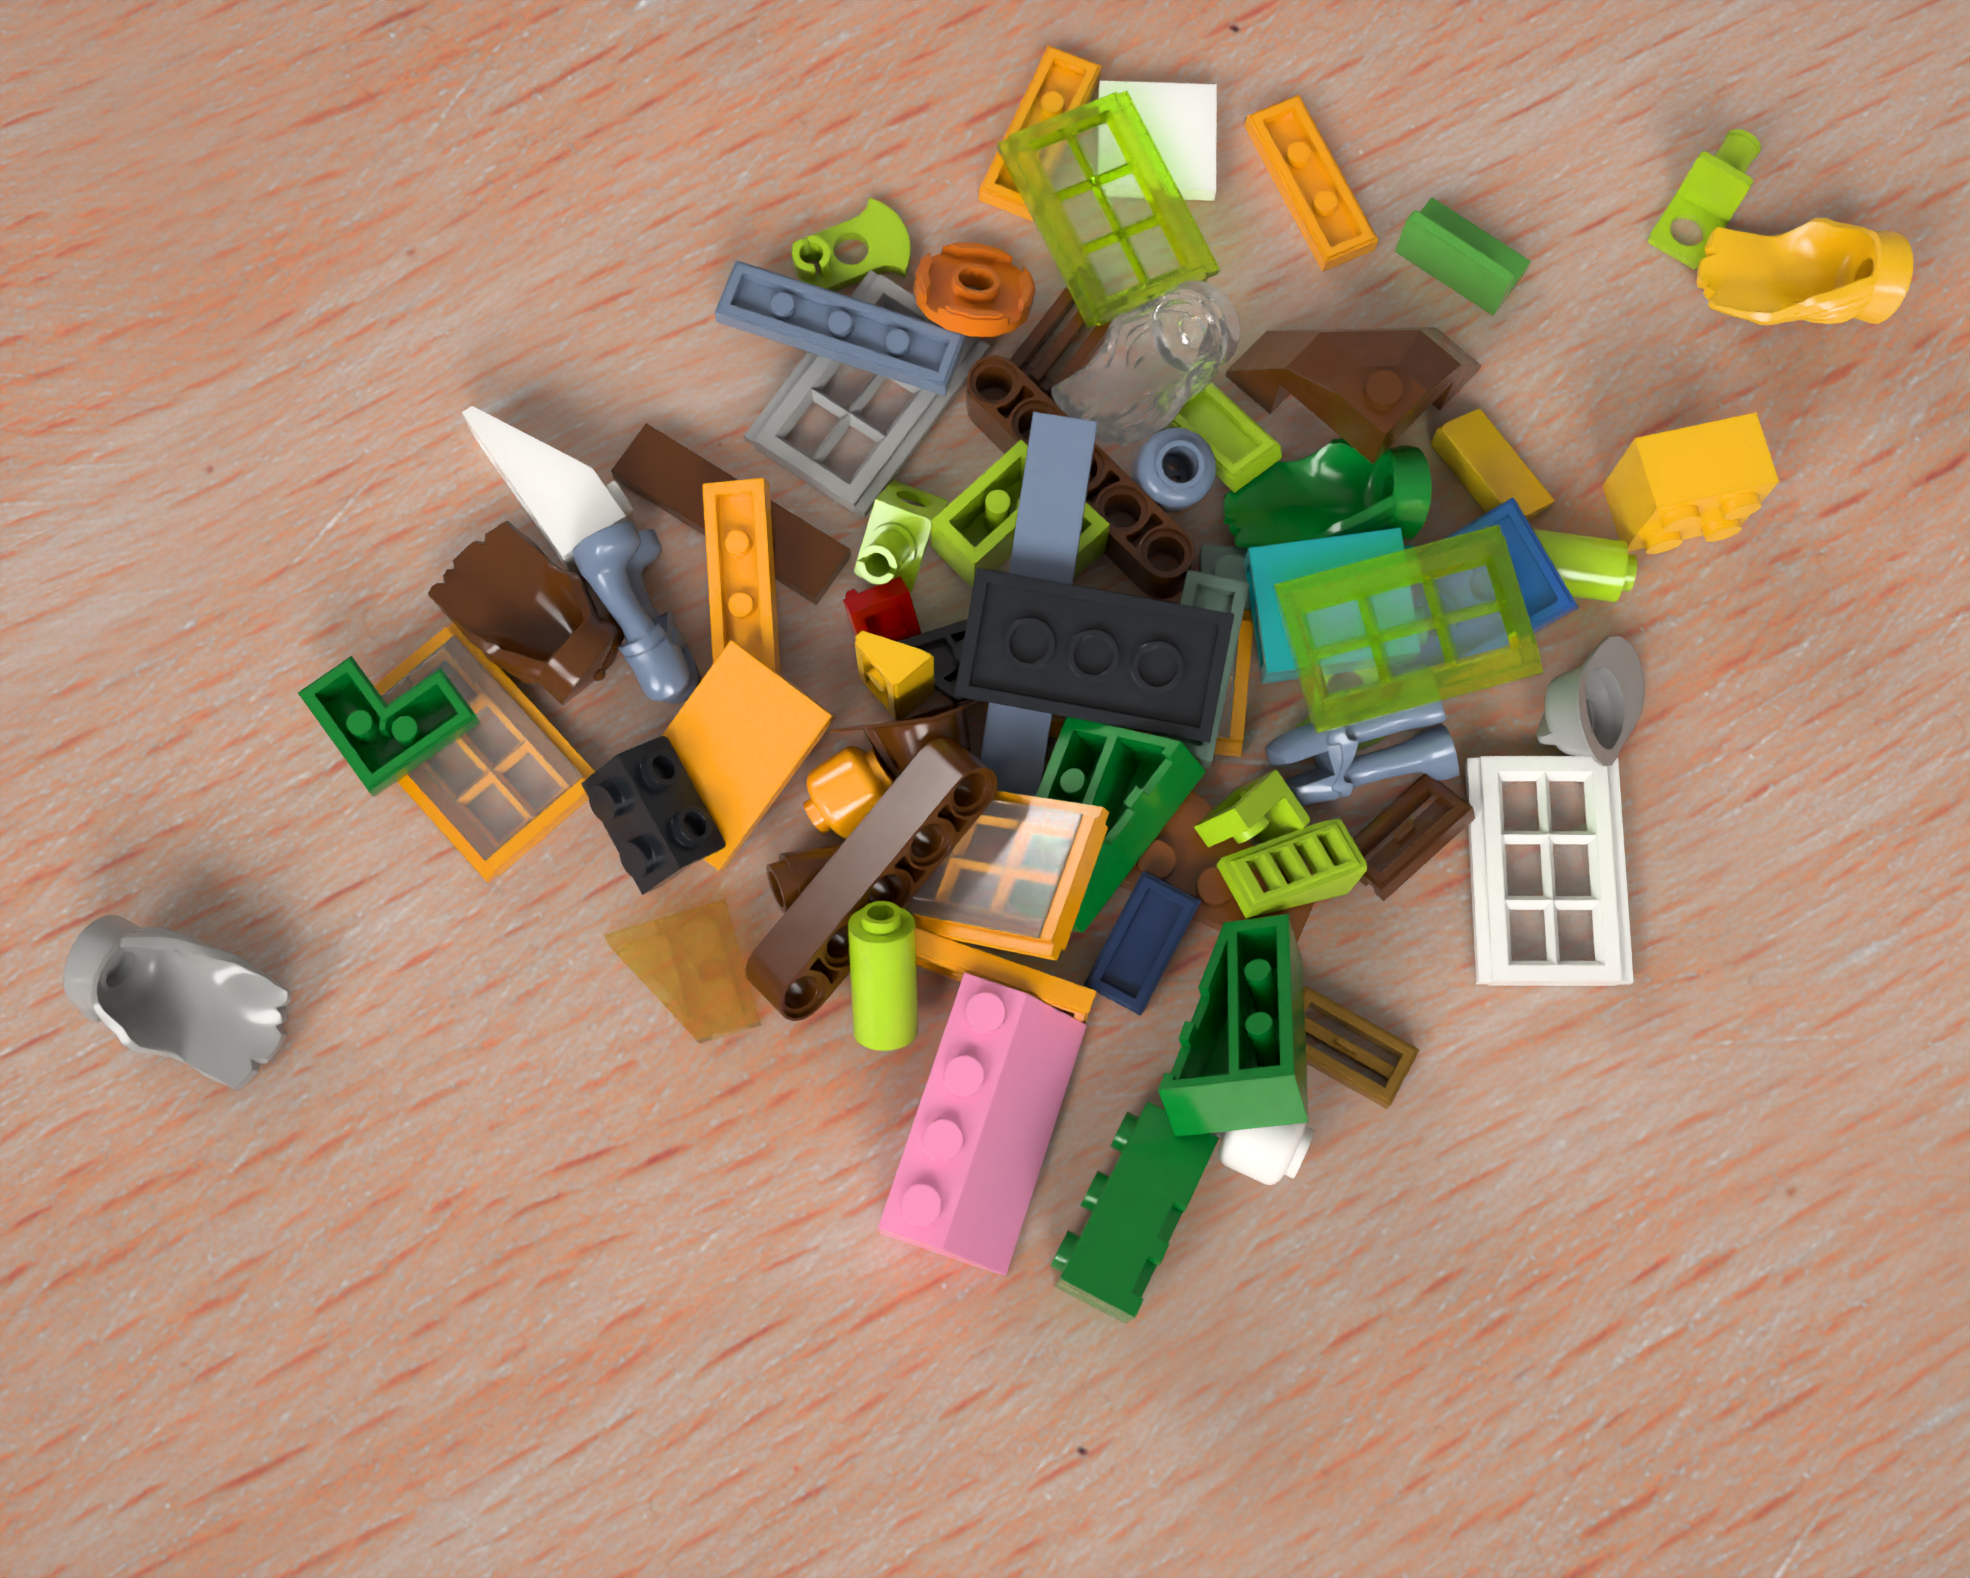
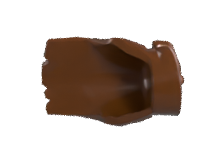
(528, 613)

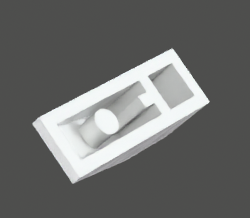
(553, 488)

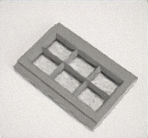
(851, 426)

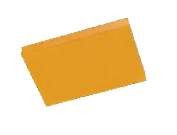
(744, 741)

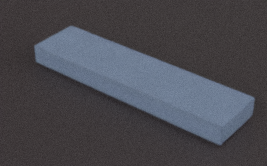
(840, 327)

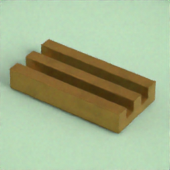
(1350, 1078)

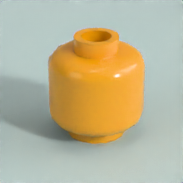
(845, 789)

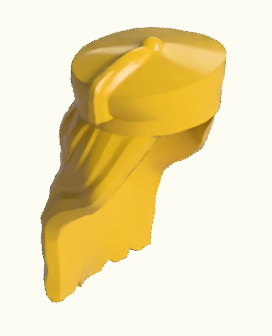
(1808, 274)

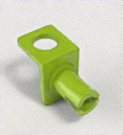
(1708, 195)
(897, 534)

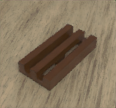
(1042, 333)
(1427, 843)

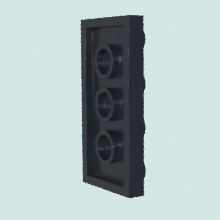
(1094, 654)

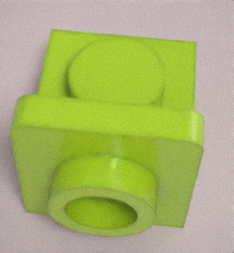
(1255, 808)

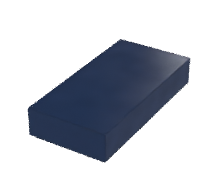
(1142, 942)

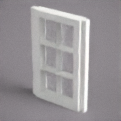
(1548, 872)

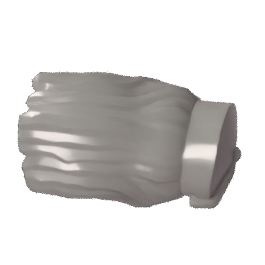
(177, 998)

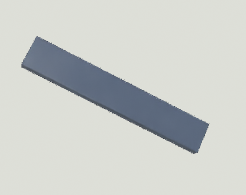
(1046, 549)

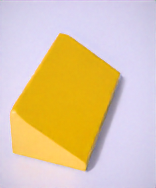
(1489, 465)
(894, 673)

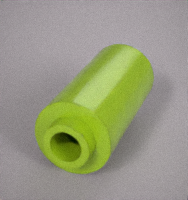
(1591, 565)
(883, 976)

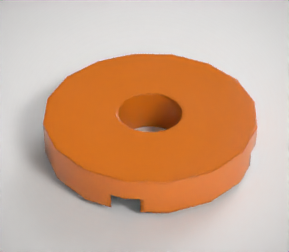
(988, 312)

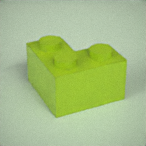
(982, 521)

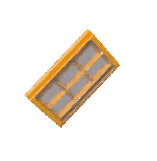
(503, 779)
(1015, 876)

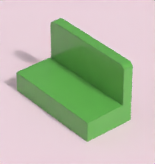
(1461, 255)

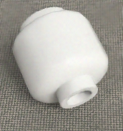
(1266, 1151)

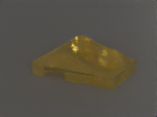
(692, 969)

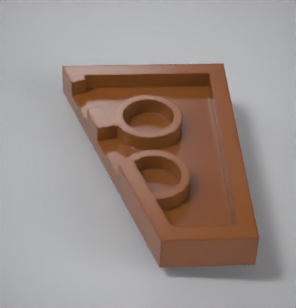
(1188, 863)

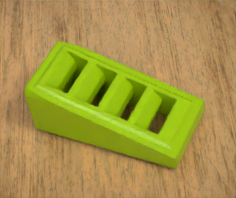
(1326, 849)

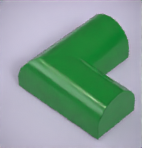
(382, 738)

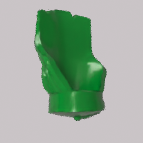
(1331, 496)

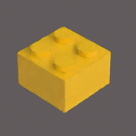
(1690, 483)

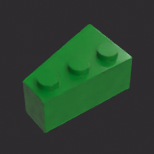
(1132, 777)
(1246, 1039)
(1132, 1213)

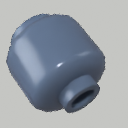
(1192, 463)

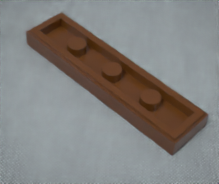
(673, 480)

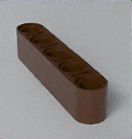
(1107, 492)
(879, 861)

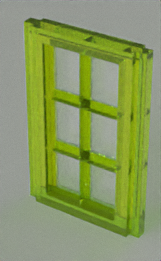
(1107, 207)
(1408, 629)

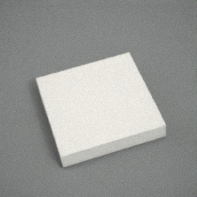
(1182, 127)

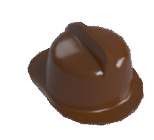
(902, 740)

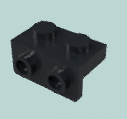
(652, 813)

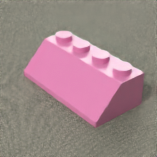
(983, 1125)

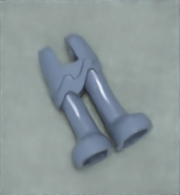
(654, 646)
(1341, 771)

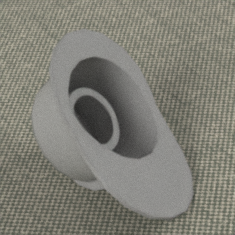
(1595, 704)

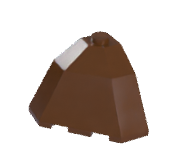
(1356, 380)

